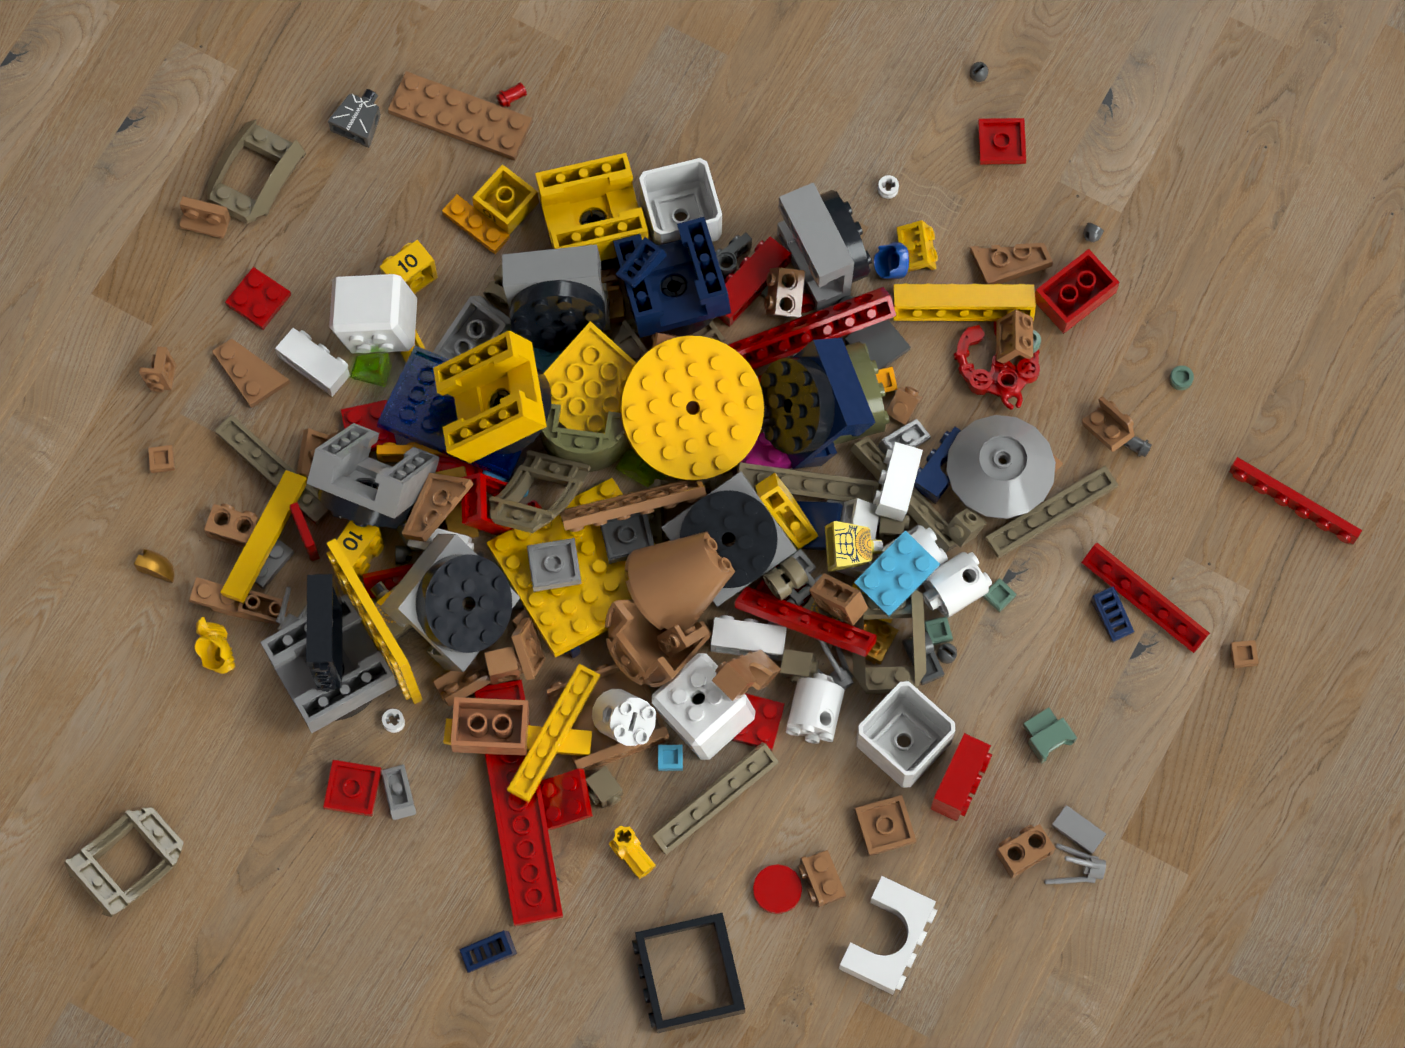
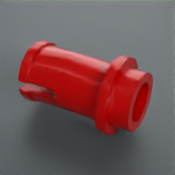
(511, 95)

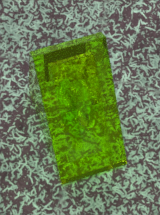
(372, 368)
(638, 469)

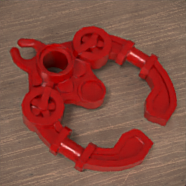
(991, 382)

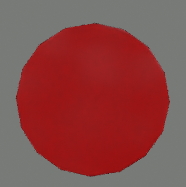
(777, 889)

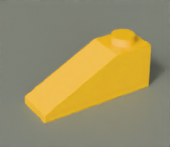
(786, 510)

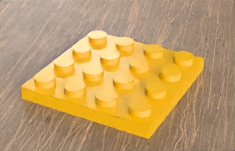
(589, 380)

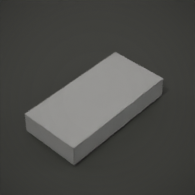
(1078, 829)

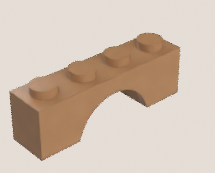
(746, 671)

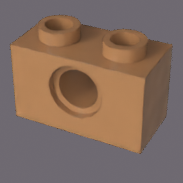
(503, 665)

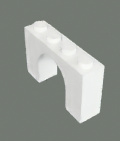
(888, 970)

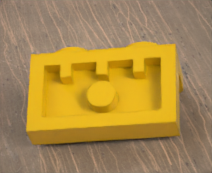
(918, 239)

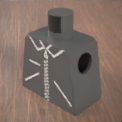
(357, 118)

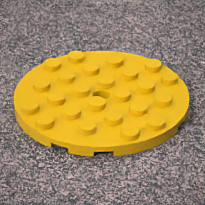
(657, 415)

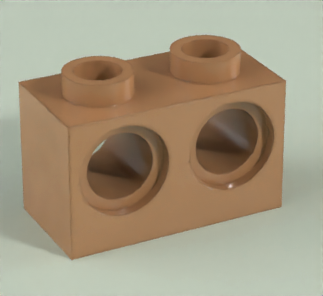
(791, 293)
(230, 532)
(838, 599)
(1028, 855)

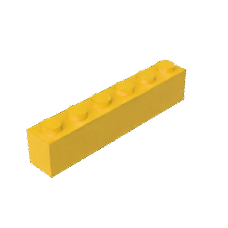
(961, 301)

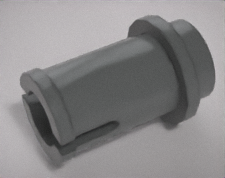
(1139, 446)

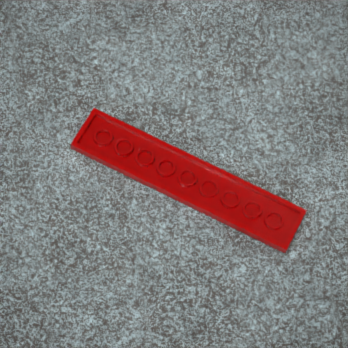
(522, 831)

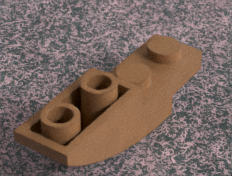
(255, 607)

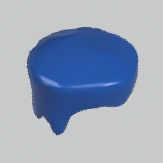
(892, 261)

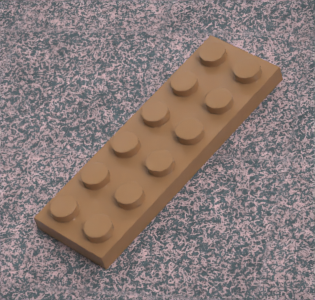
(460, 115)
(624, 505)

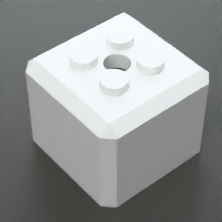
(676, 189)
(373, 313)
(908, 714)
(707, 725)

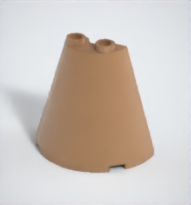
(677, 579)
(636, 646)

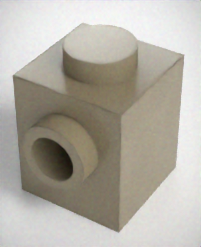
(965, 527)
(891, 529)
(798, 665)
(604, 788)

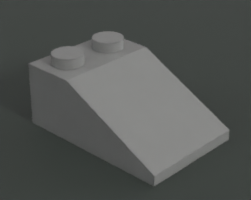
(473, 326)

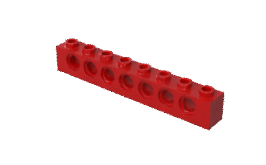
(822, 324)

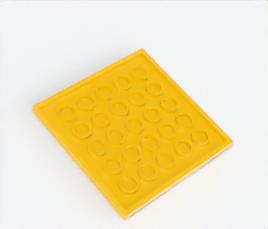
(574, 612)
(373, 622)

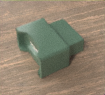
(1048, 733)

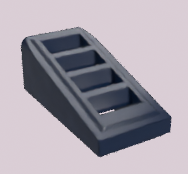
(639, 253)
(1115, 602)
(508, 944)

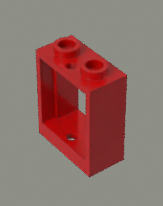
(475, 503)

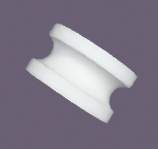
(882, 183)
(390, 727)

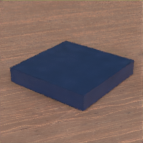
(819, 516)

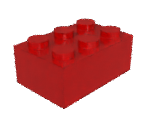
(1076, 291)
(962, 777)

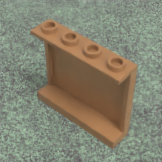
(603, 748)

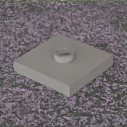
(554, 564)

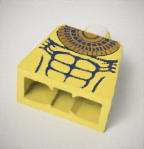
(849, 545)

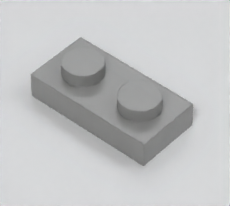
(276, 560)

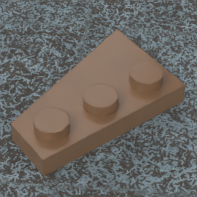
(1009, 263)
(249, 373)
(434, 504)

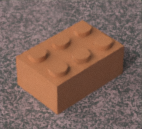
(490, 726)

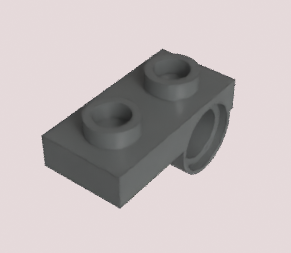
(730, 254)
(933, 668)

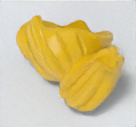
(214, 647)

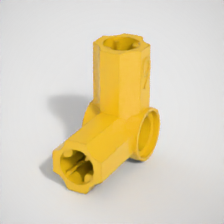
(628, 848)

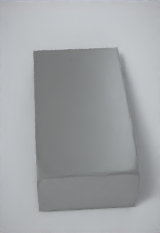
(910, 434)
(398, 792)

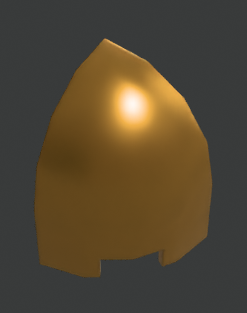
(155, 565)

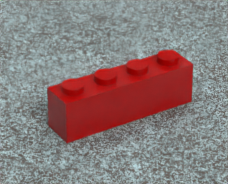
(751, 277)

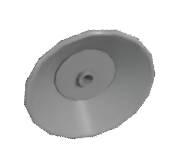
(996, 487)

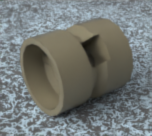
(495, 292)
(792, 573)

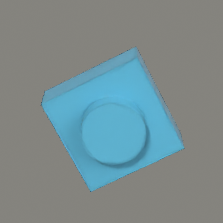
(670, 757)

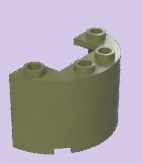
(874, 391)
(585, 447)

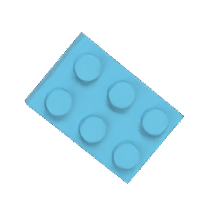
(897, 573)

